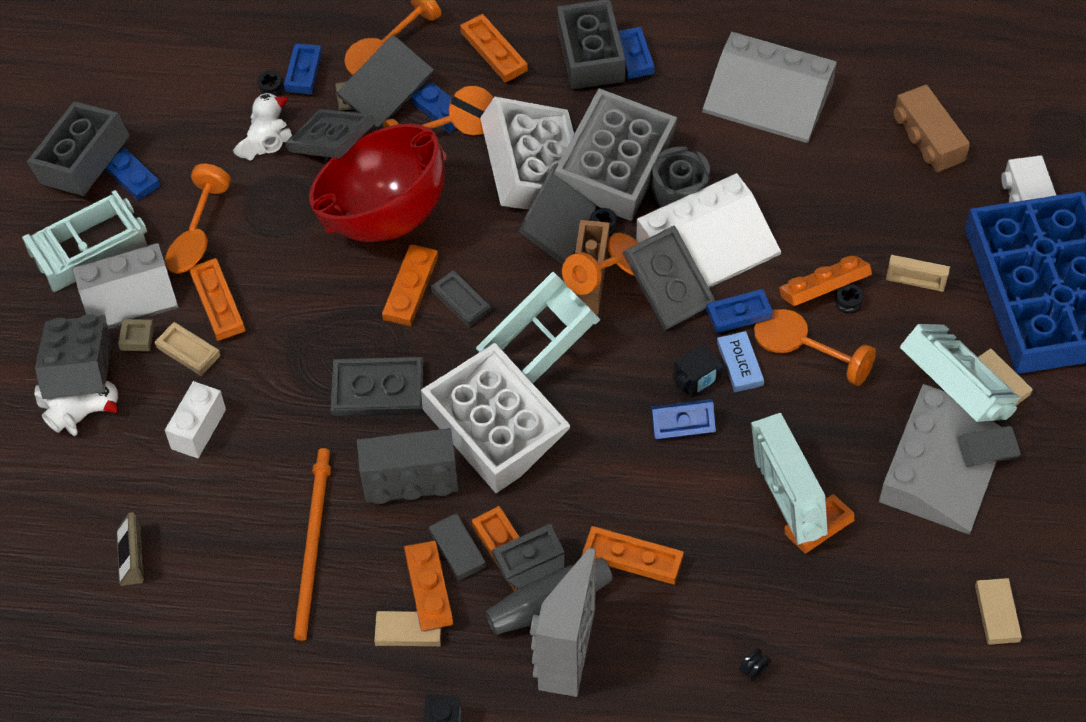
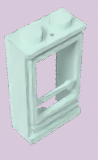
(54, 261)
(564, 304)
(960, 373)
(790, 478)

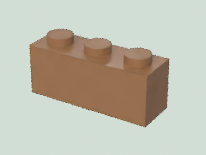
(931, 128)
(593, 241)

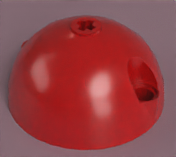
(381, 184)

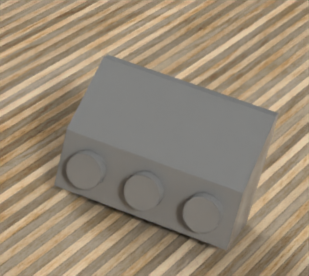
(126, 286)

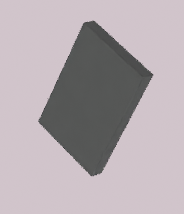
(385, 81)
(330, 133)
(556, 217)
(669, 277)
(377, 386)

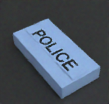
(740, 361)

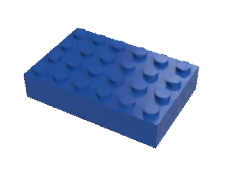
(1035, 276)

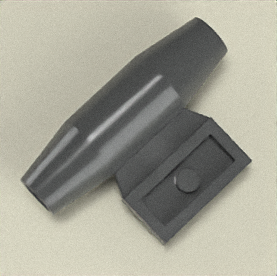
(534, 568)

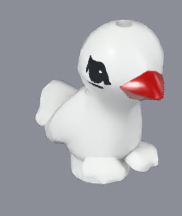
(266, 129)
(70, 410)

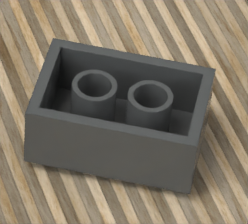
(590, 44)
(78, 148)
(73, 356)
(407, 466)

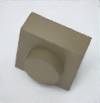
(136, 335)

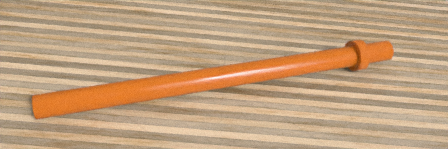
(321, 471)

